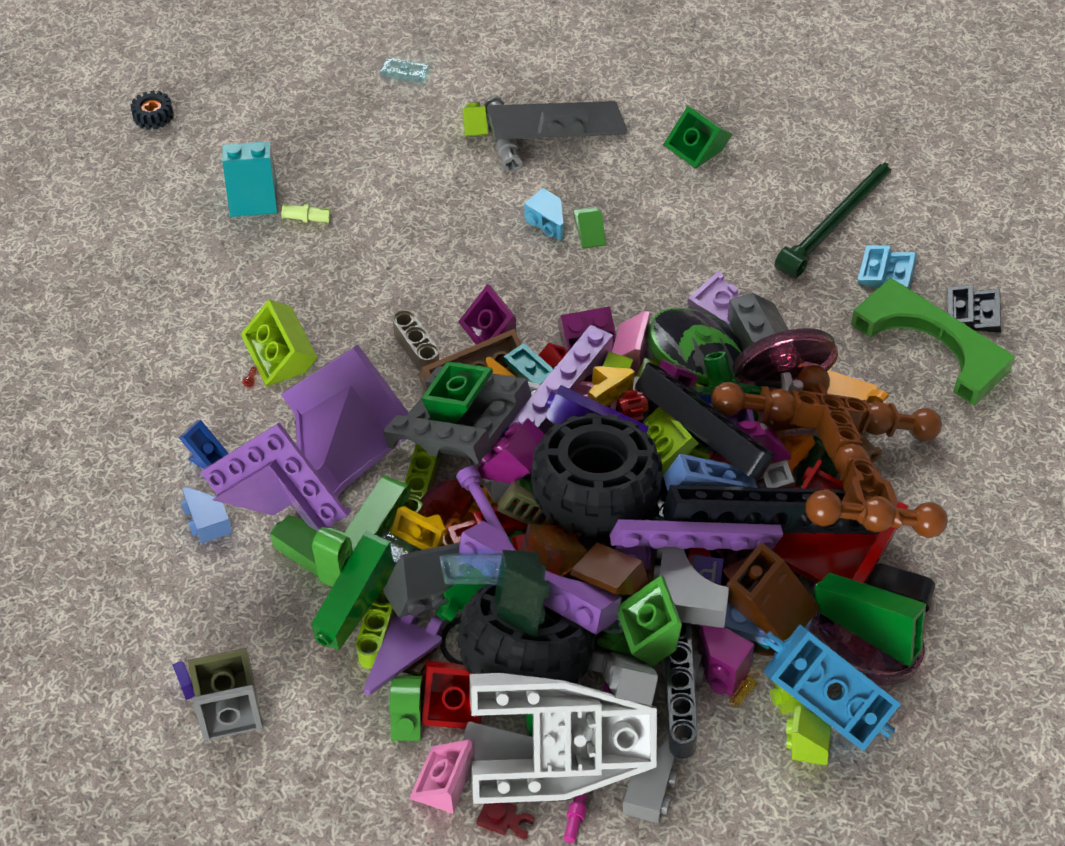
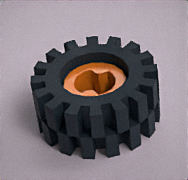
(142, 111)

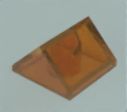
(555, 547)

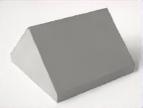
(228, 712)

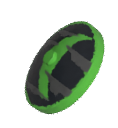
(688, 336)

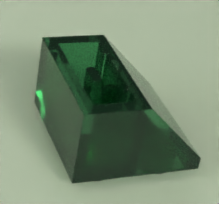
(521, 590)

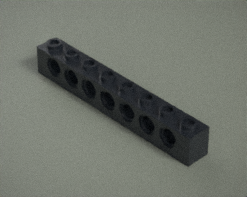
(752, 506)

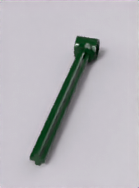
(795, 259)

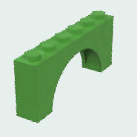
(980, 360)

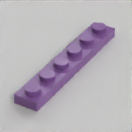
(694, 535)

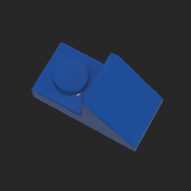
(202, 445)

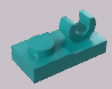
(528, 364)

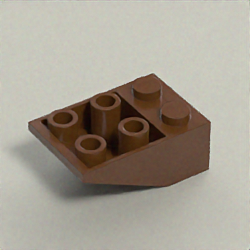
(770, 594)

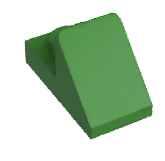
(590, 227)

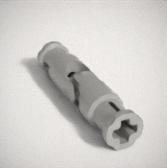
(507, 148)

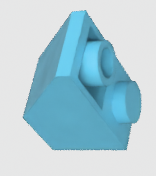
(545, 212)

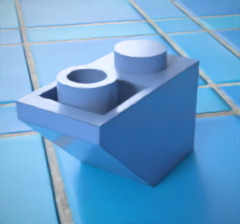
(208, 516)

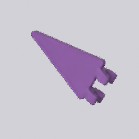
(401, 648)

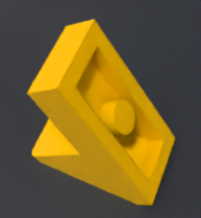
(610, 383)
(417, 529)

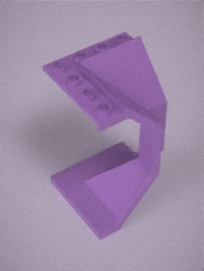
(338, 437)

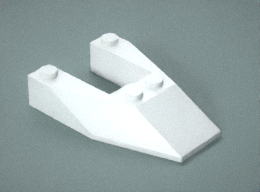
(578, 739)

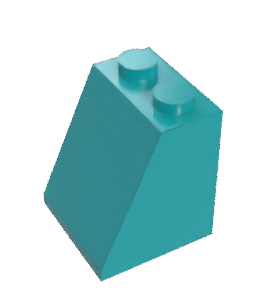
(250, 178)

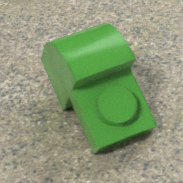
(406, 707)

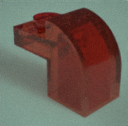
(446, 500)

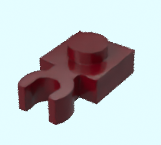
(501, 816)

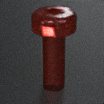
(248, 381)

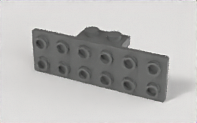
(555, 120)

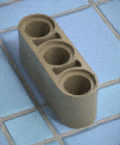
(414, 339)

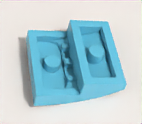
(877, 262)

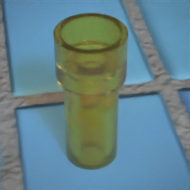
(746, 686)

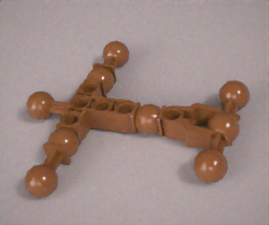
(838, 425)

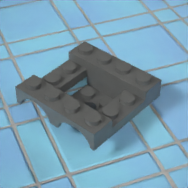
(475, 430)

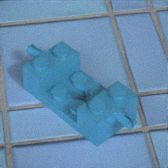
(807, 669)

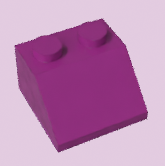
(725, 658)

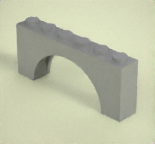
(693, 595)

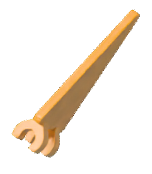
(852, 387)

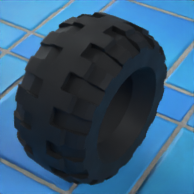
(589, 500)
(495, 646)

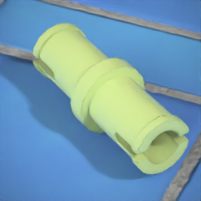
(306, 213)

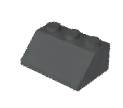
(754, 318)
(418, 581)

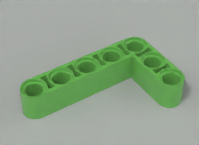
(377, 514)

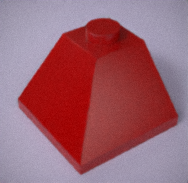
(447, 696)

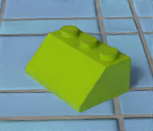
(278, 343)

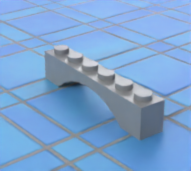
(648, 790)

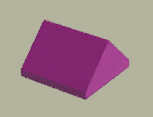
(487, 317)

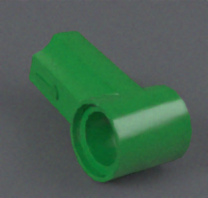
(718, 369)

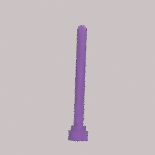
(470, 479)

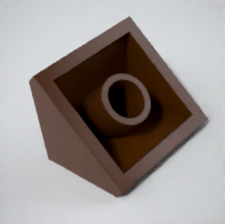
(611, 570)

